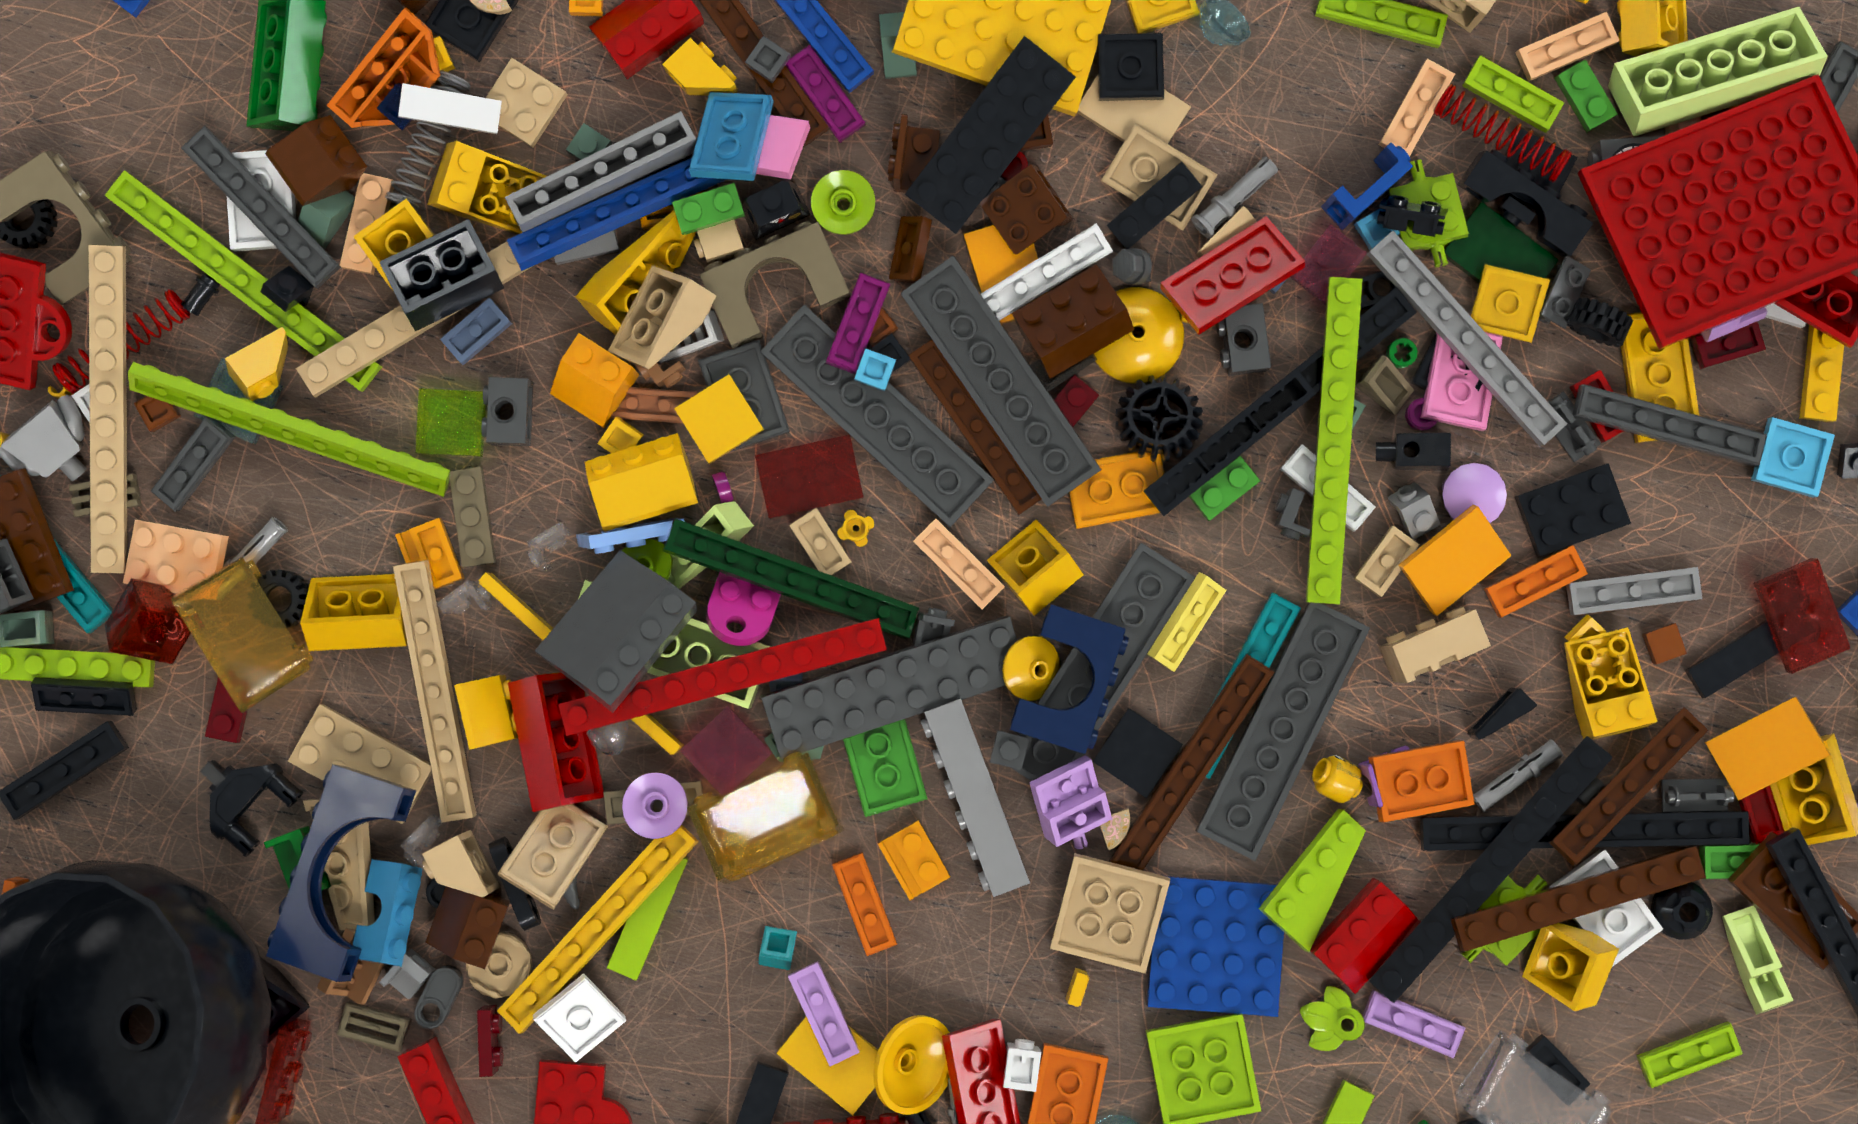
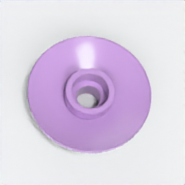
(639, 800)

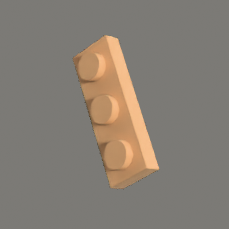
(1567, 46)
(1417, 106)
(367, 207)
(959, 564)

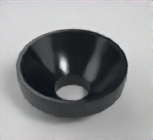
(1666, 908)

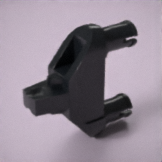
(236, 791)

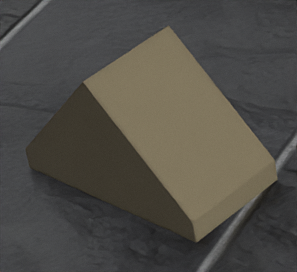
(1385, 385)

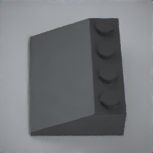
(617, 630)

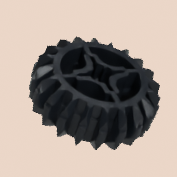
(1146, 417)

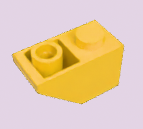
(697, 72)

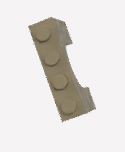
(49, 179)
(803, 248)

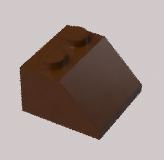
(317, 160)
(467, 926)

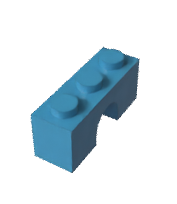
(398, 889)

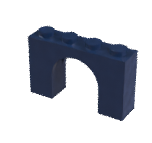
(1075, 725)

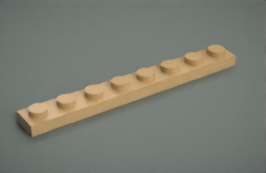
(382, 337)
(434, 691)

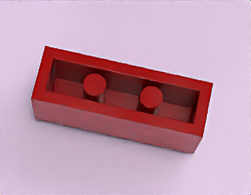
(434, 1084)

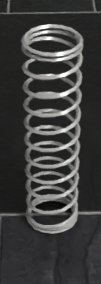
(456, 82)

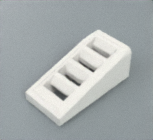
(714, 333)

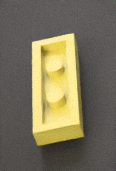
(1186, 621)

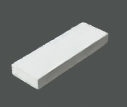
(449, 108)
(1301, 470)

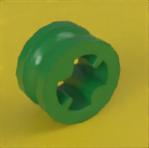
(1411, 356)

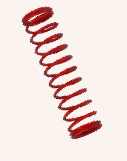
(1564, 155)
(173, 299)

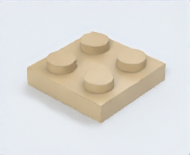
(526, 102)

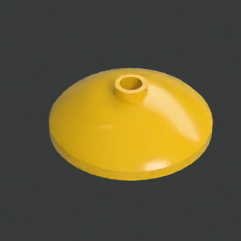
(1156, 351)
(912, 1065)

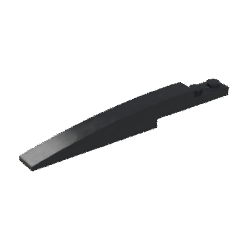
(1269, 409)

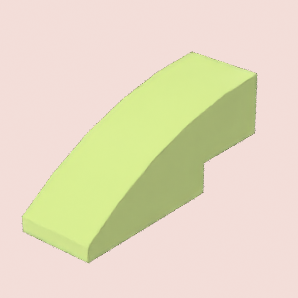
(1756, 960)

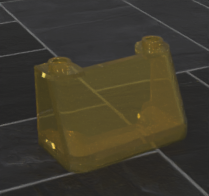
(241, 633)
(765, 819)

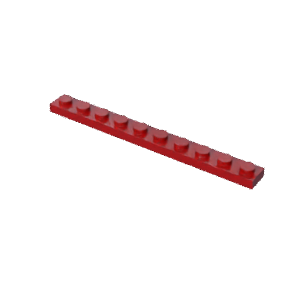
(728, 675)

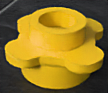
(847, 531)

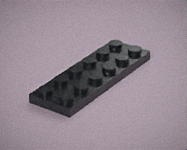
(990, 135)

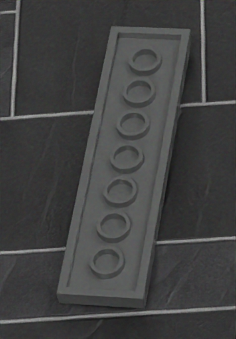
(1000, 381)
(879, 420)
(1140, 603)
(889, 687)
(1282, 729)

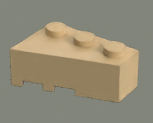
(1434, 644)

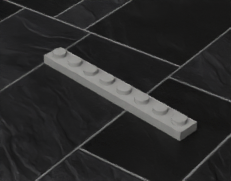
(1466, 339)

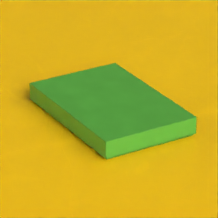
(885, 768)

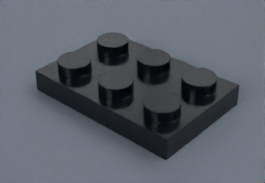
(1572, 510)

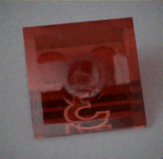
(146, 623)

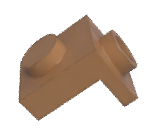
(668, 377)

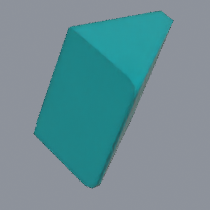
(777, 948)

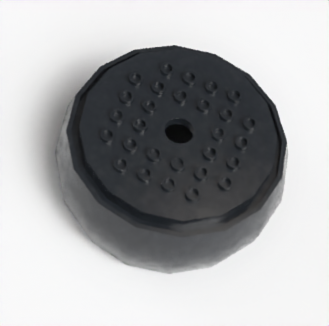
(78, 963)

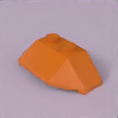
(400, 56)

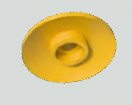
(1021, 663)

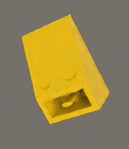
(476, 185)
(1608, 685)

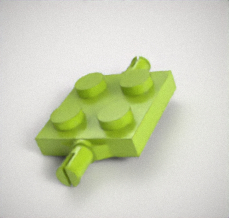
(1439, 190)
(1508, 948)

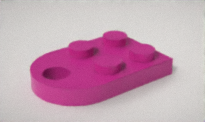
(743, 604)

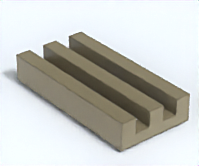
(78, 500)
(400, 1033)

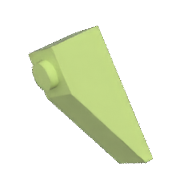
(724, 519)

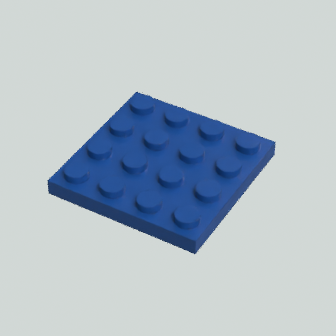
(1216, 949)

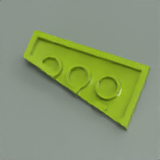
(1310, 885)

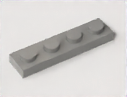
(1634, 591)

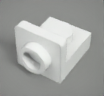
(1022, 1065)

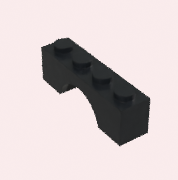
(1558, 224)

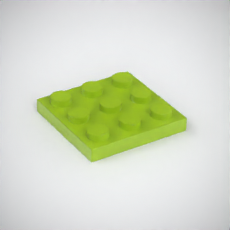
(1203, 1070)

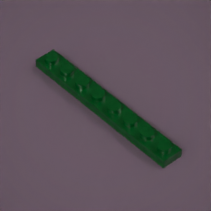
(789, 578)

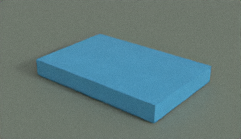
(731, 136)

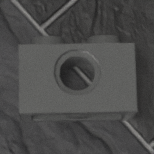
(1248, 360)
(518, 428)

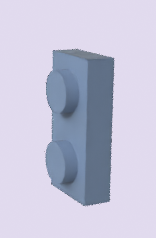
(476, 331)

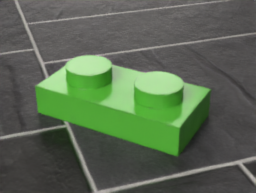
(1585, 96)
(708, 209)
(1224, 488)
(1723, 860)

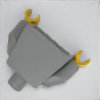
(47, 439)

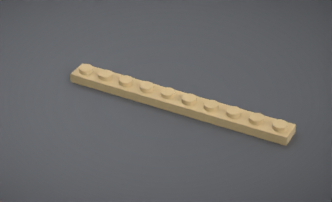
(108, 408)

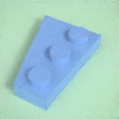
(631, 536)

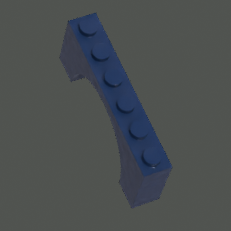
(303, 929)

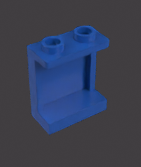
(1345, 209)

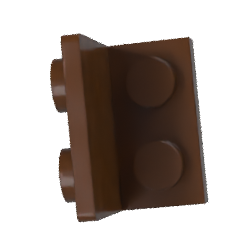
(914, 151)
(1025, 209)

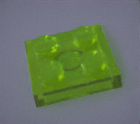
(450, 422)

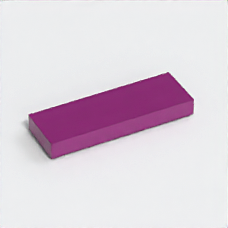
(825, 93)
(857, 323)

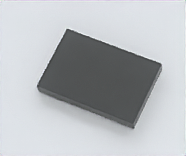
(754, 380)

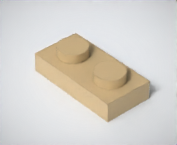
(820, 543)
(1382, 564)

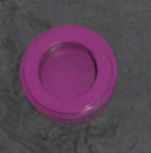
(1414, 419)
(722, 487)

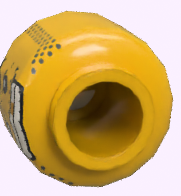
(1337, 779)

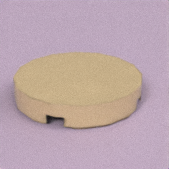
(506, 968)

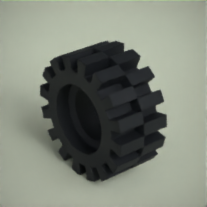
(36, 232)
(1599, 322)
(294, 585)

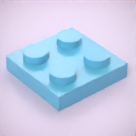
(1793, 457)

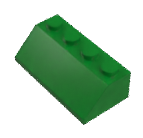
(286, 63)

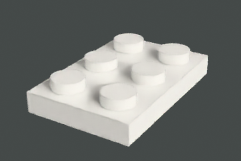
(242, 232)
(1622, 925)

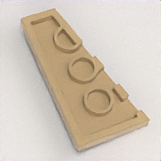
(348, 875)

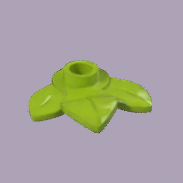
(1327, 1020)

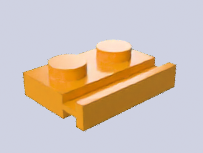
(431, 543)
(914, 860)

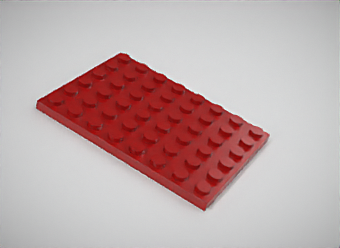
(1732, 210)

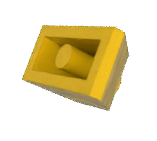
(259, 365)

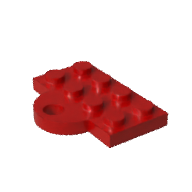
(25, 320)
(575, 1095)

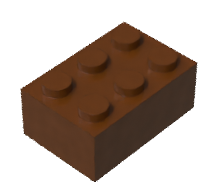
(1073, 321)

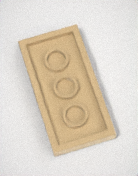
(343, 742)

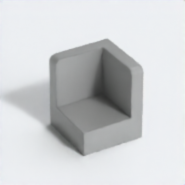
(410, 976)

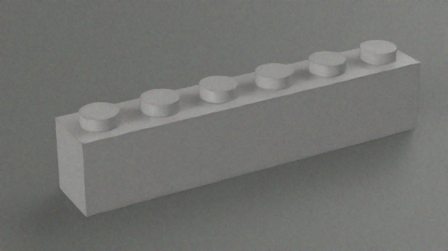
(603, 172)
(976, 797)

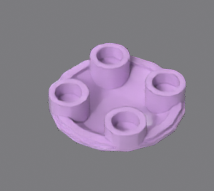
(1476, 486)

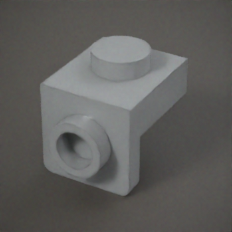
(1415, 510)

